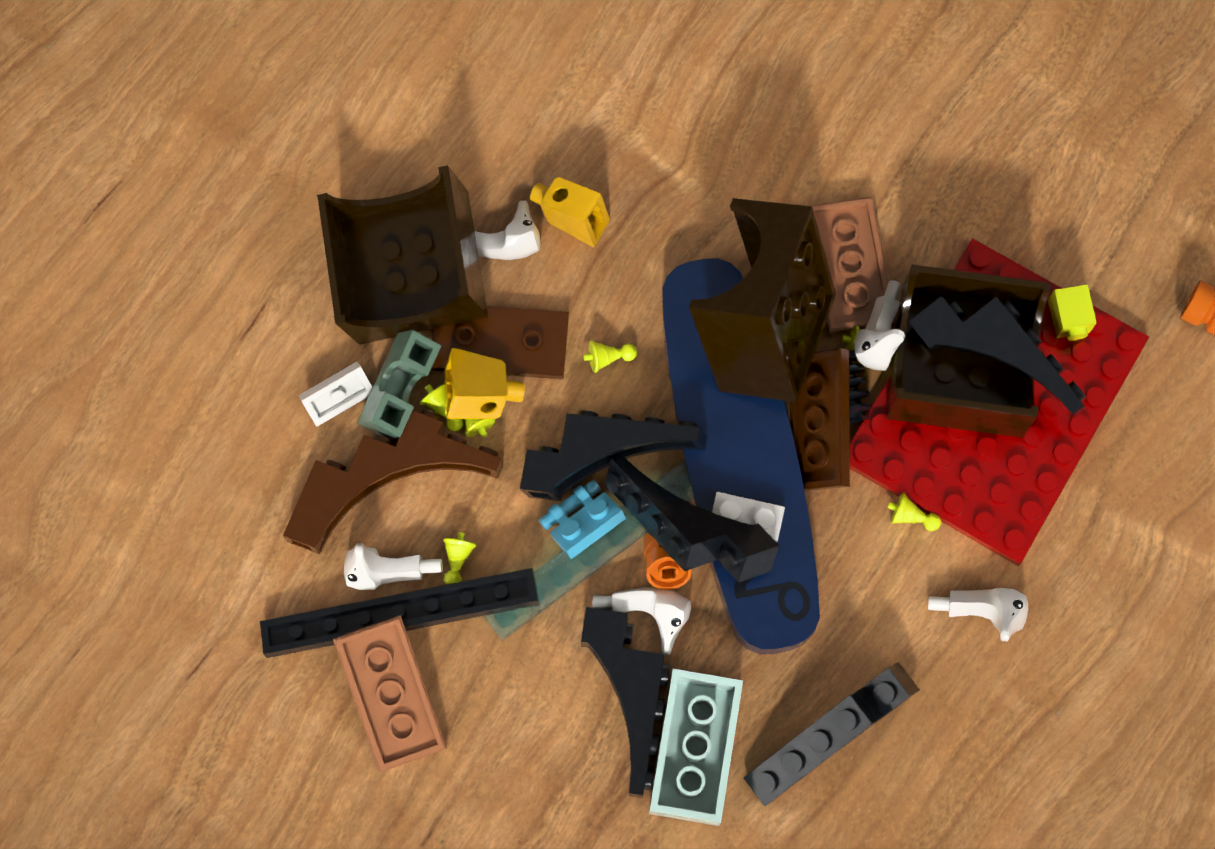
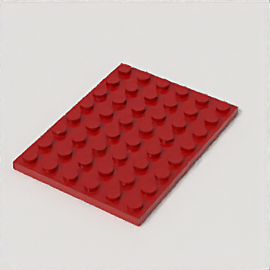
(994, 483)

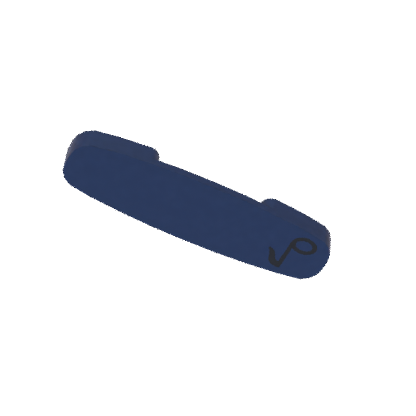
(746, 456)

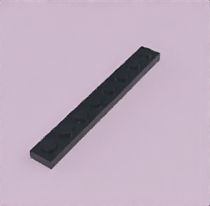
(417, 609)

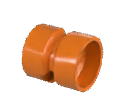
(1201, 307)
(661, 568)

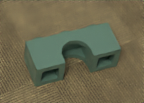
(407, 362)

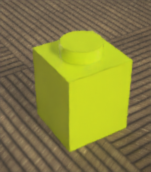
(1072, 312)

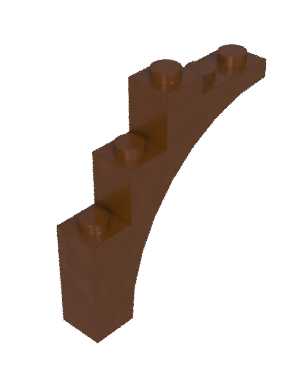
(334, 492)

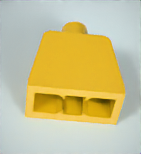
(572, 209)
(478, 386)

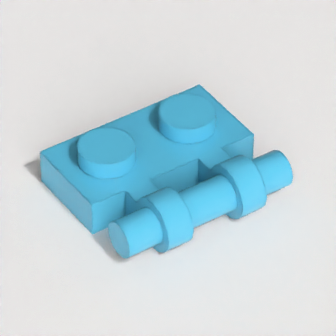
(587, 524)

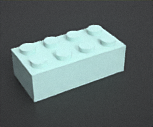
(696, 747)

